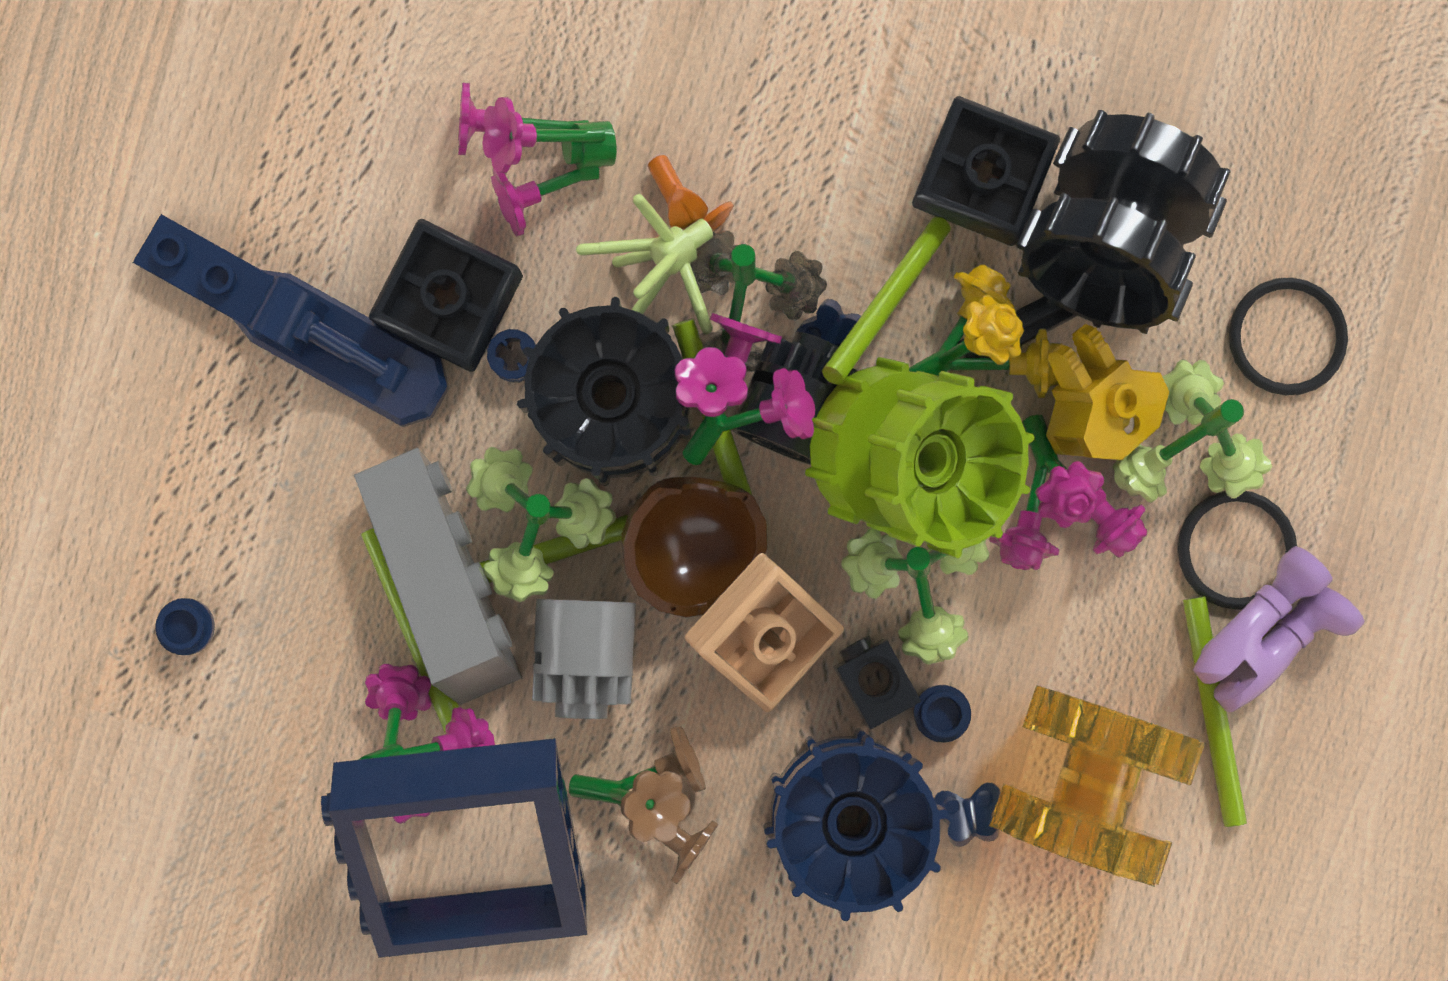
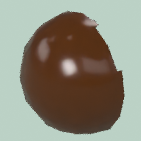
(690, 542)

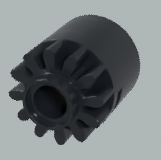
(807, 356)

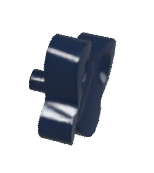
(830, 323)
(970, 816)

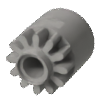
(583, 656)

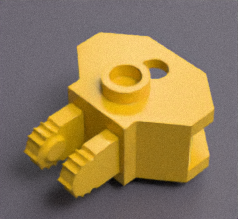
(1100, 399)

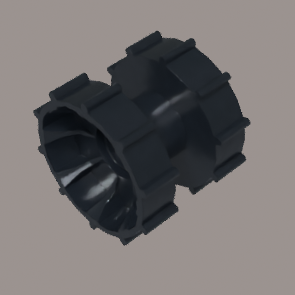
(1121, 221)
(579, 357)

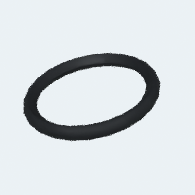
(1340, 330)
(1189, 525)

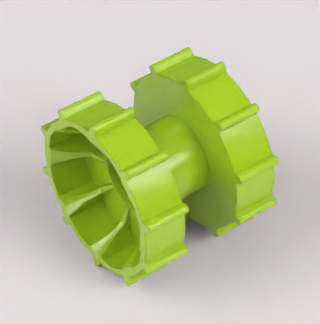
(920, 456)

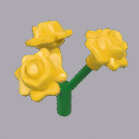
(991, 331)

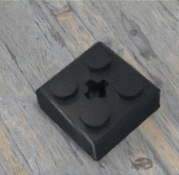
(1019, 158)
(434, 261)

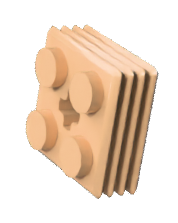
(734, 627)

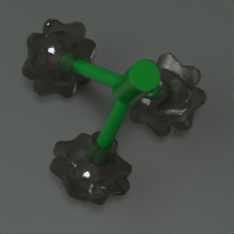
(792, 283)

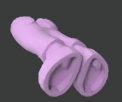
(1252, 665)

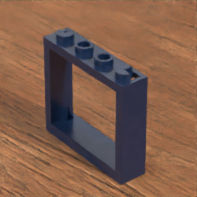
(456, 782)

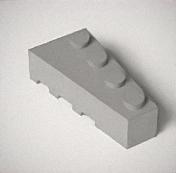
(436, 578)

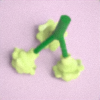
(1232, 461)
(582, 516)
(874, 566)

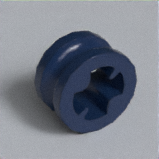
(497, 364)

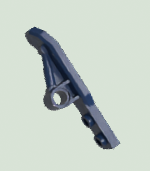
(301, 325)

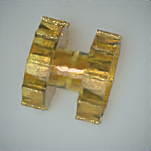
(1096, 786)

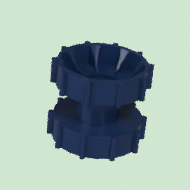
(865, 868)

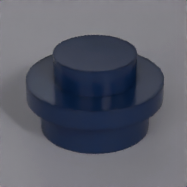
(185, 626)
(942, 713)

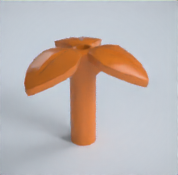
(684, 204)

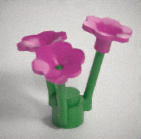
(506, 132)

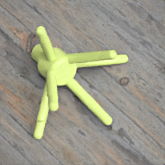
(670, 251)

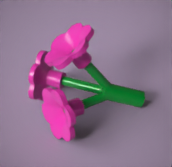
(717, 382)

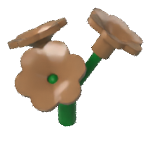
(656, 800)

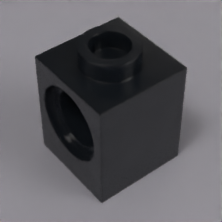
(894, 699)

